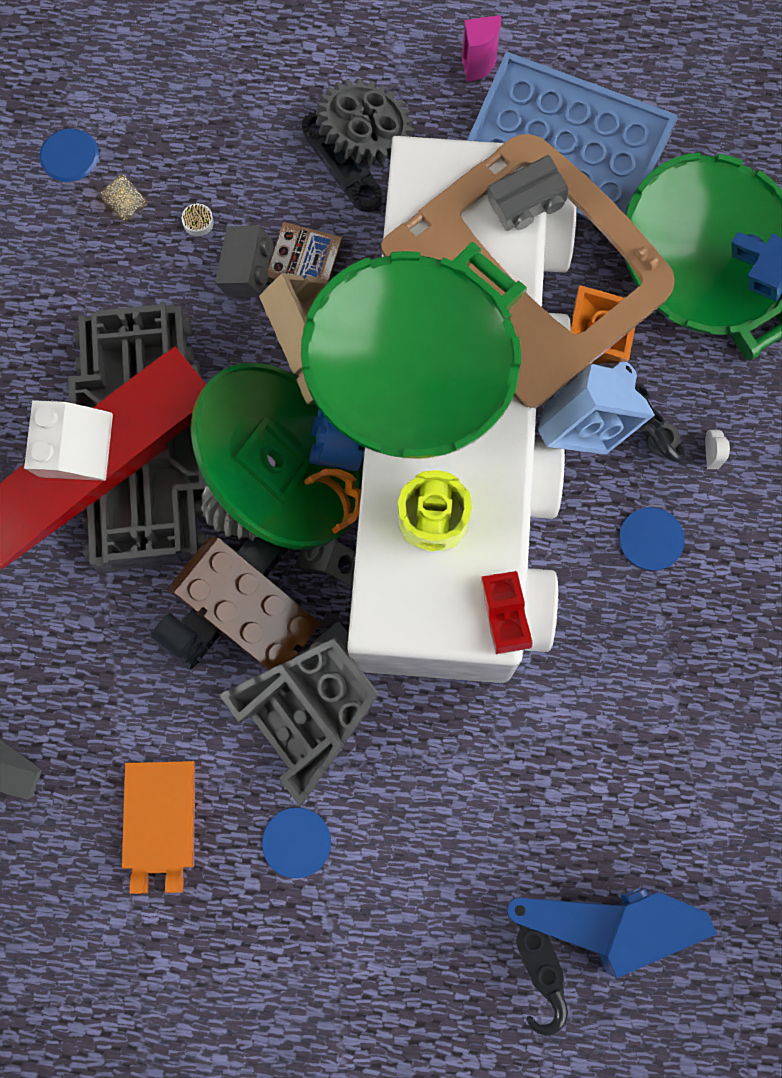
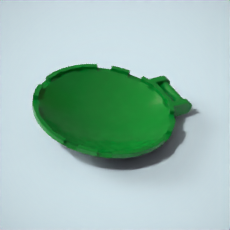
(690, 217)
(413, 352)

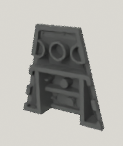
(306, 710)

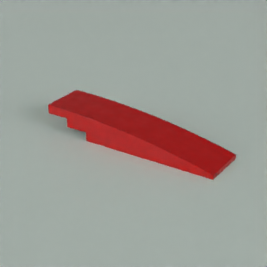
(145, 417)

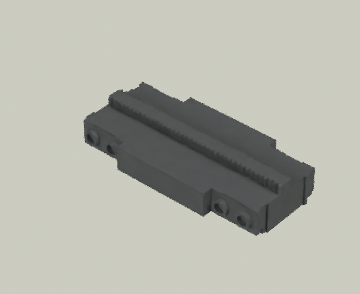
(156, 510)

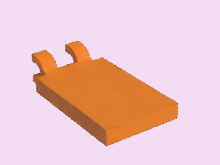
(158, 822)

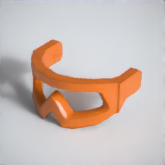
(350, 489)

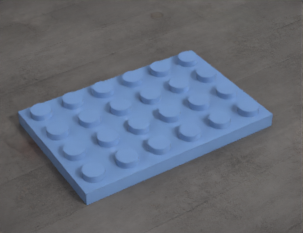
(595, 128)

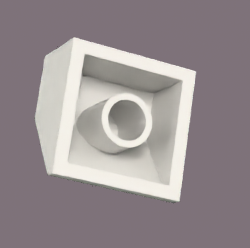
(68, 441)

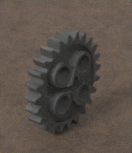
(362, 120)

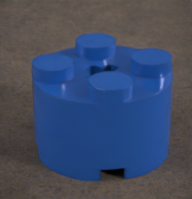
(333, 447)

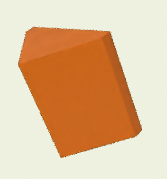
(589, 308)

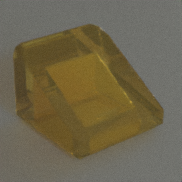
(123, 198)

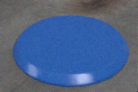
(69, 155)
(651, 538)
(296, 842)

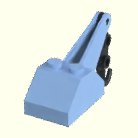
(601, 412)

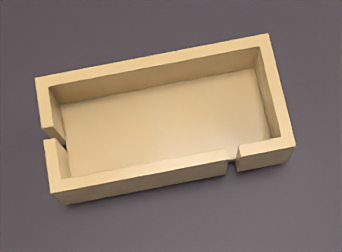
(287, 306)

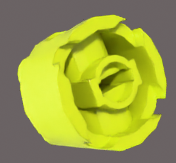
(434, 510)

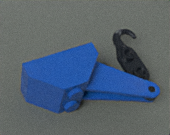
(622, 934)

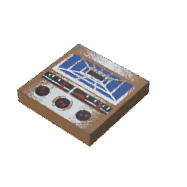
(304, 253)

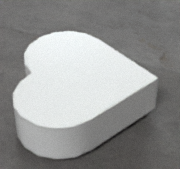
(716, 449)

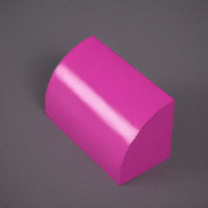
(480, 46)

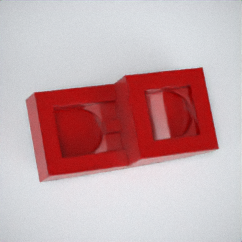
(506, 612)

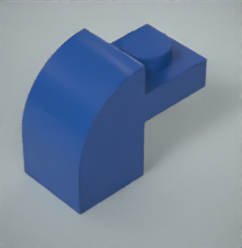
(766, 259)

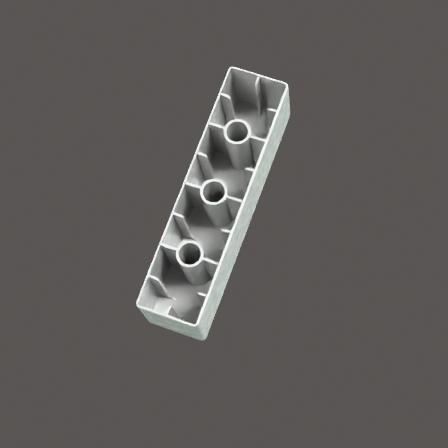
(426, 608)

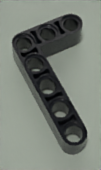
(193, 635)

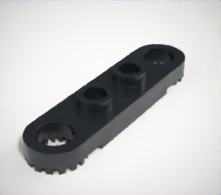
(349, 175)

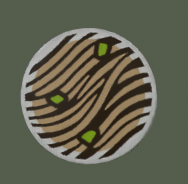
(197, 220)

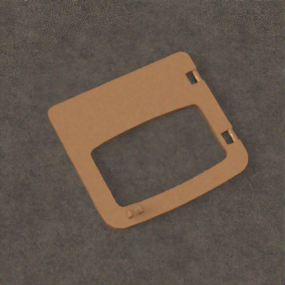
(548, 349)

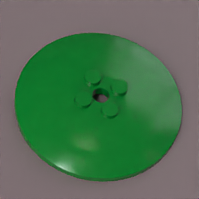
(240, 421)

